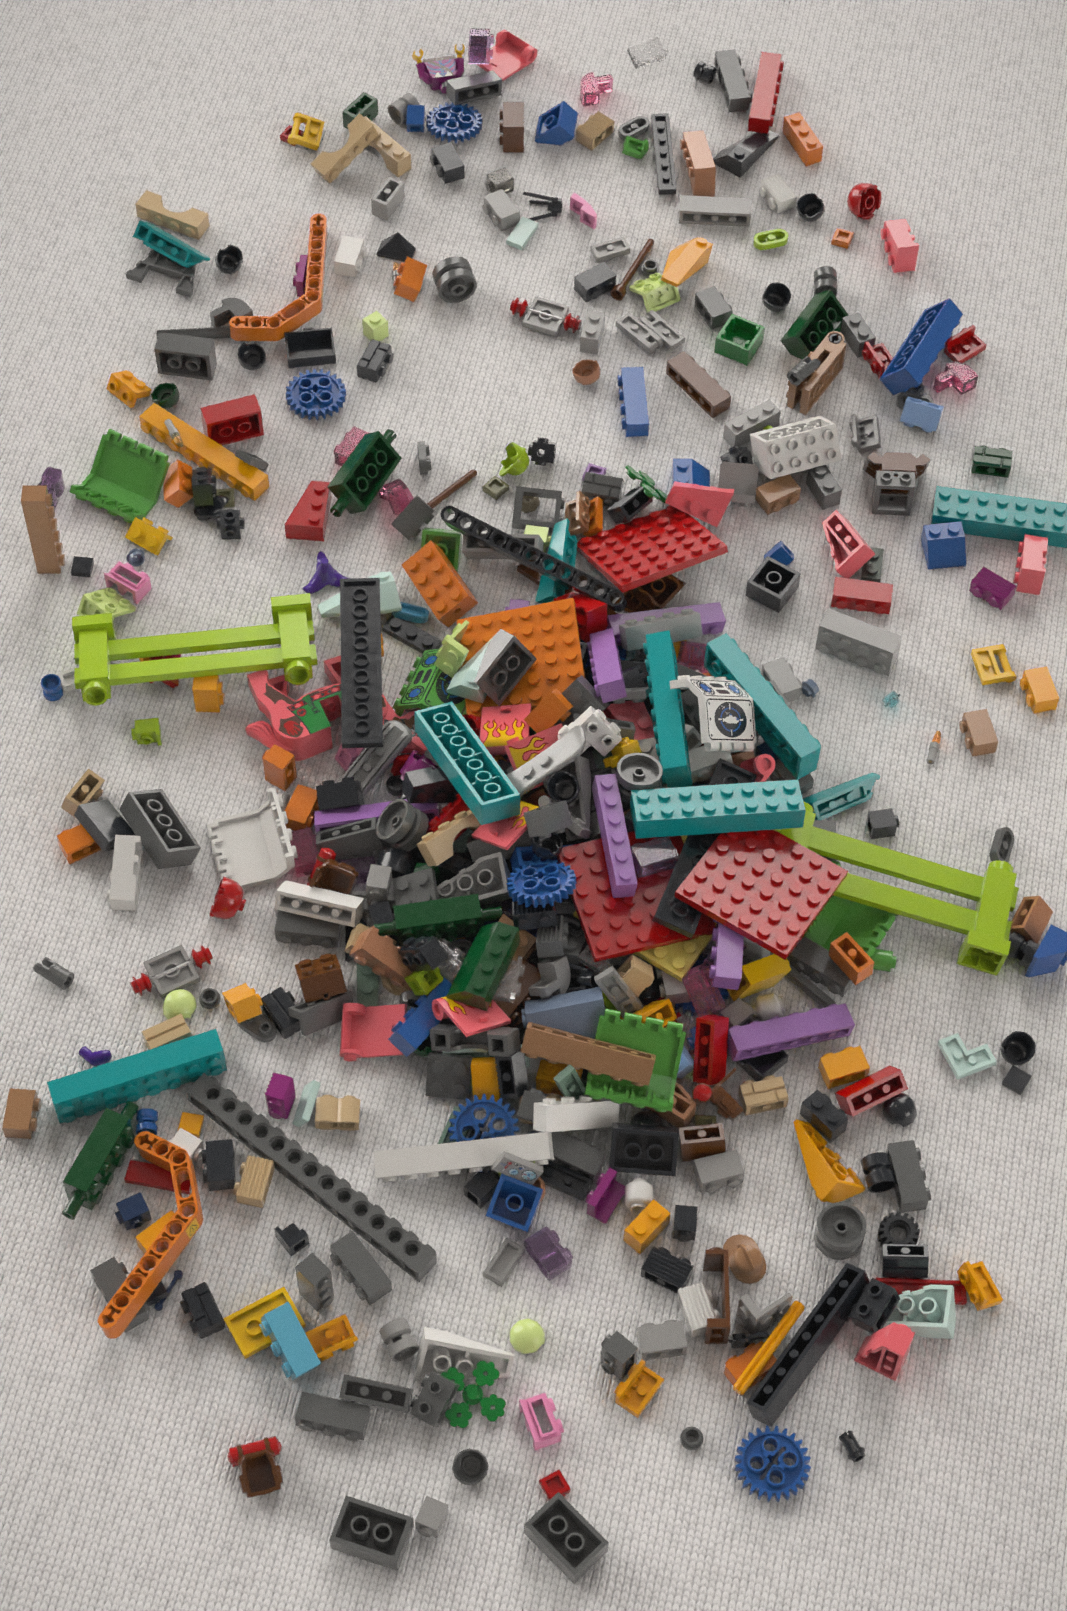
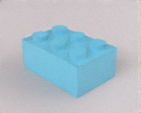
(289, 1341)

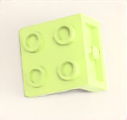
(656, 292)
(104, 601)

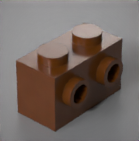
(701, 1141)

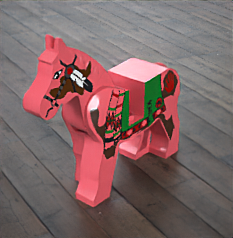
(304, 724)

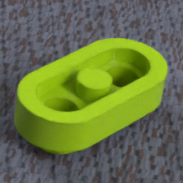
(770, 239)

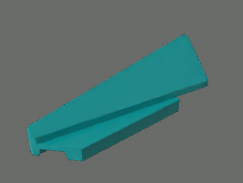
(168, 245)
(564, 548)
(842, 797)

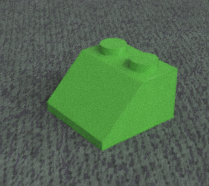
(448, 540)

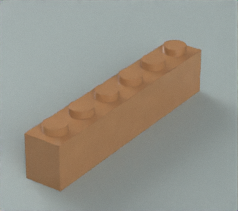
(42, 529)
(588, 1054)

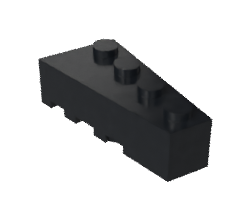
(428, 786)

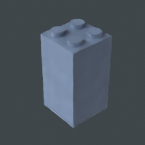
(570, 1012)

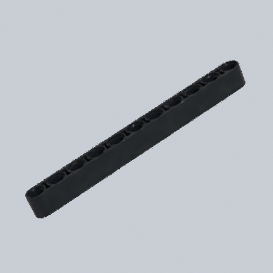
(526, 551)

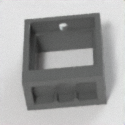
(890, 503)
(518, 523)

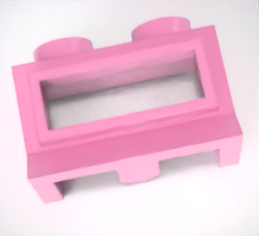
(128, 580)
(541, 1420)

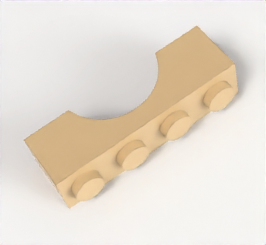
(394, 155)
(331, 164)
(190, 222)
(438, 846)

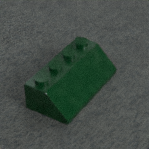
(817, 320)
(485, 965)

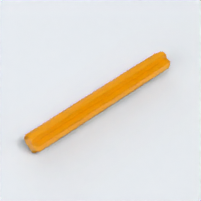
(768, 1348)

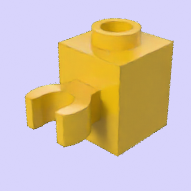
(623, 748)

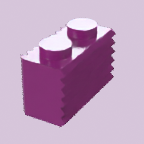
(992, 588)
(280, 1096)

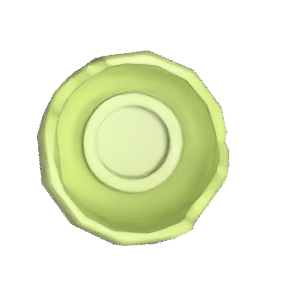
(179, 1002)
(527, 1336)

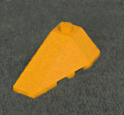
(826, 1174)

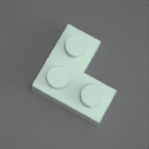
(964, 1061)

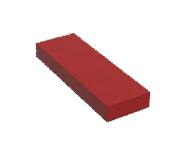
(152, 1176)

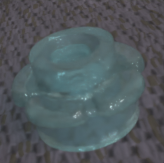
(891, 699)

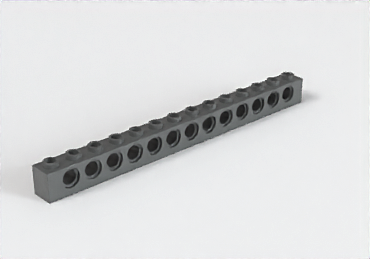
(415, 1266)

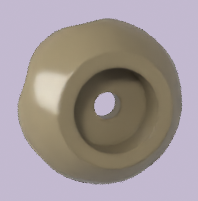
(530, 506)

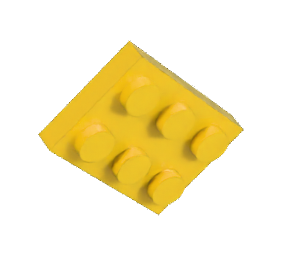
(245, 1322)

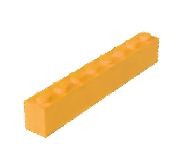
(205, 452)

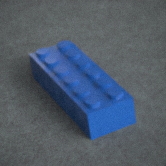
(921, 347)

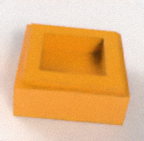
(191, 1123)

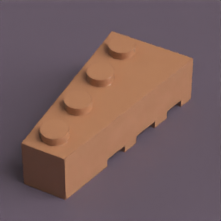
(699, 163)
(381, 956)

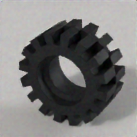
(898, 1221)

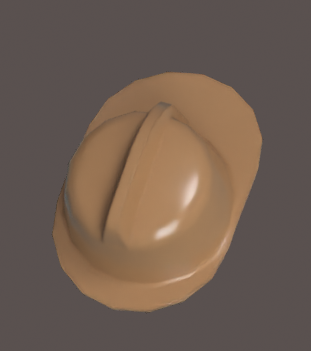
(745, 1259)

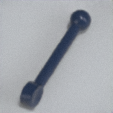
(178, 1274)

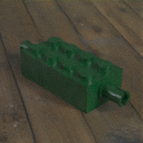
(364, 473)
(439, 918)
(99, 1159)

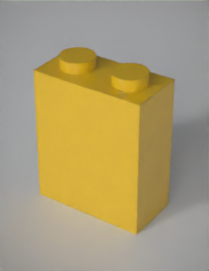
(760, 976)

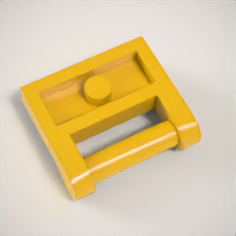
(312, 131)
(987, 665)

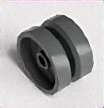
(454, 279)
(637, 772)
(402, 825)
(840, 1231)

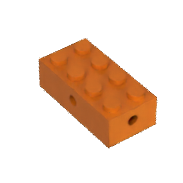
(439, 584)

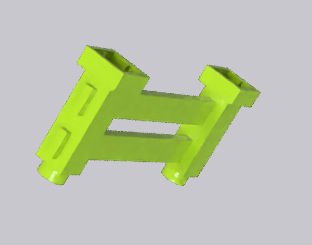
(97, 647)
(995, 892)

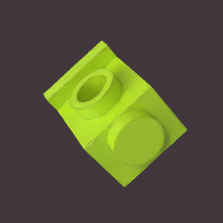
(147, 731)
(424, 981)

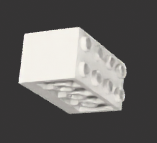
(795, 447)

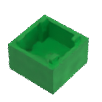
(739, 339)

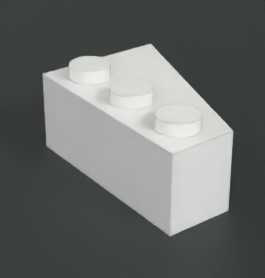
(126, 873)

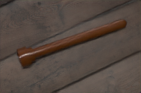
(619, 290)
(451, 489)

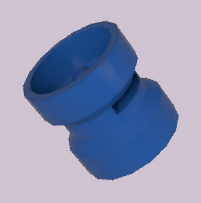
(52, 687)
(146, 1120)

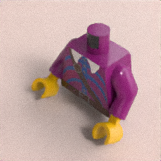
(438, 70)

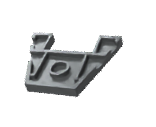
(164, 265)

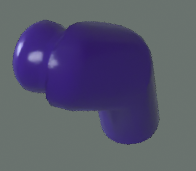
(95, 1058)

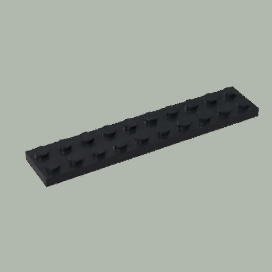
(361, 663)
(672, 911)

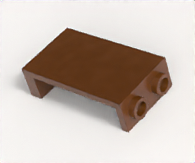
(718, 1329)

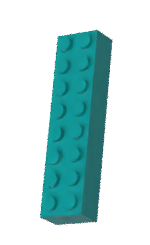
(1001, 515)
(667, 710)
(772, 717)
(467, 763)
(717, 808)
(137, 1076)

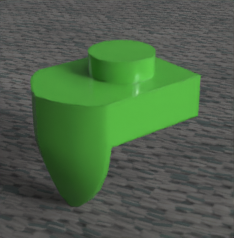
(635, 147)

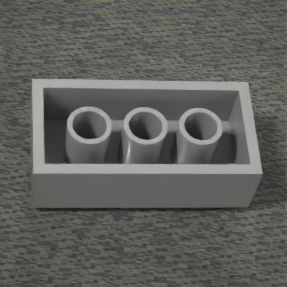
(858, 642)

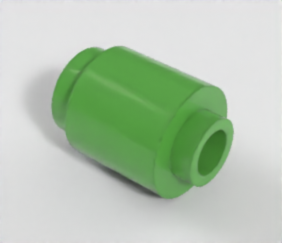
(883, 960)

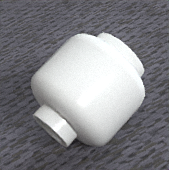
(769, 1006)
(638, 1195)

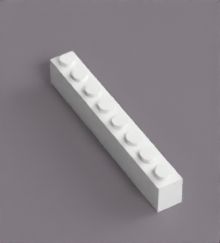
(460, 1156)

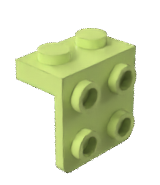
(452, 653)

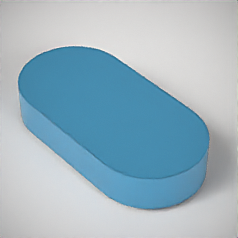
(412, 613)

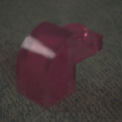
(592, 87)
(958, 375)
(397, 495)

